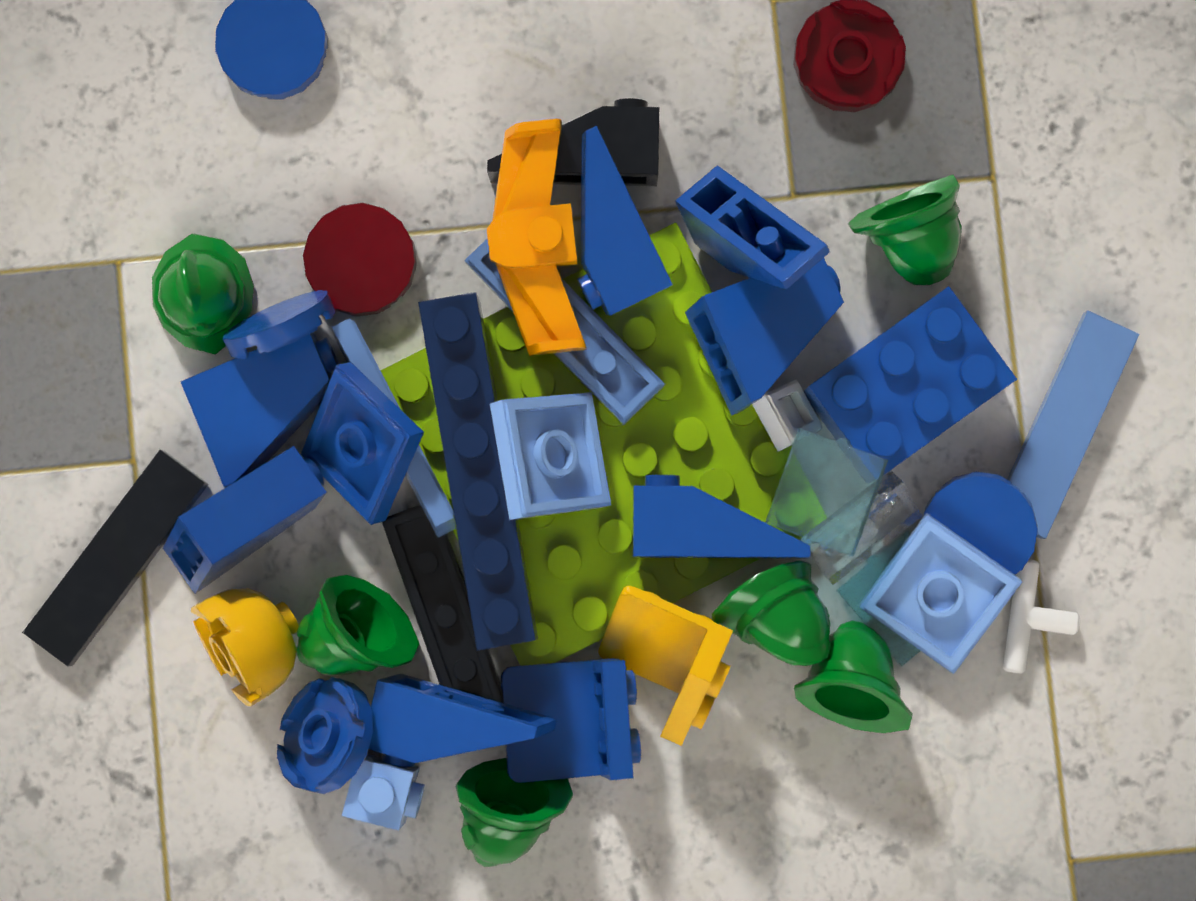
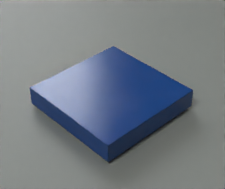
(362, 442)

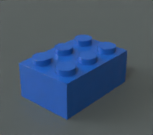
(911, 381)

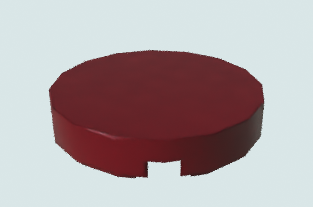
(849, 55)
(360, 258)

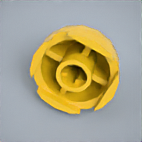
(248, 640)

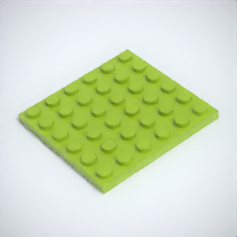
(586, 556)

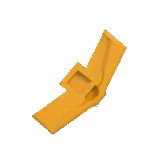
(534, 238)

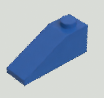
(747, 231)
(614, 242)
(694, 524)
(431, 721)

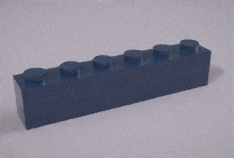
(486, 537)

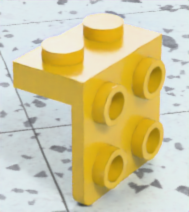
(670, 650)

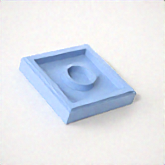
(550, 455)
(940, 593)

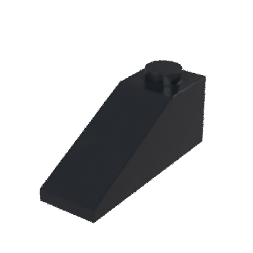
(630, 136)

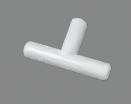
(1026, 616)

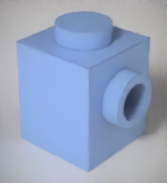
(383, 793)

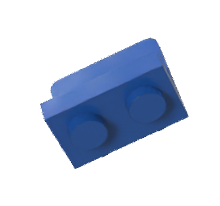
(591, 717)

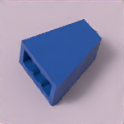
(758, 330)
(258, 402)
(243, 517)

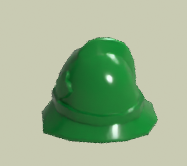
(917, 230)
(202, 291)
(780, 614)
(355, 629)
(856, 683)
(506, 816)

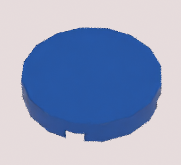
(271, 46)
(279, 324)
(989, 516)
(325, 735)

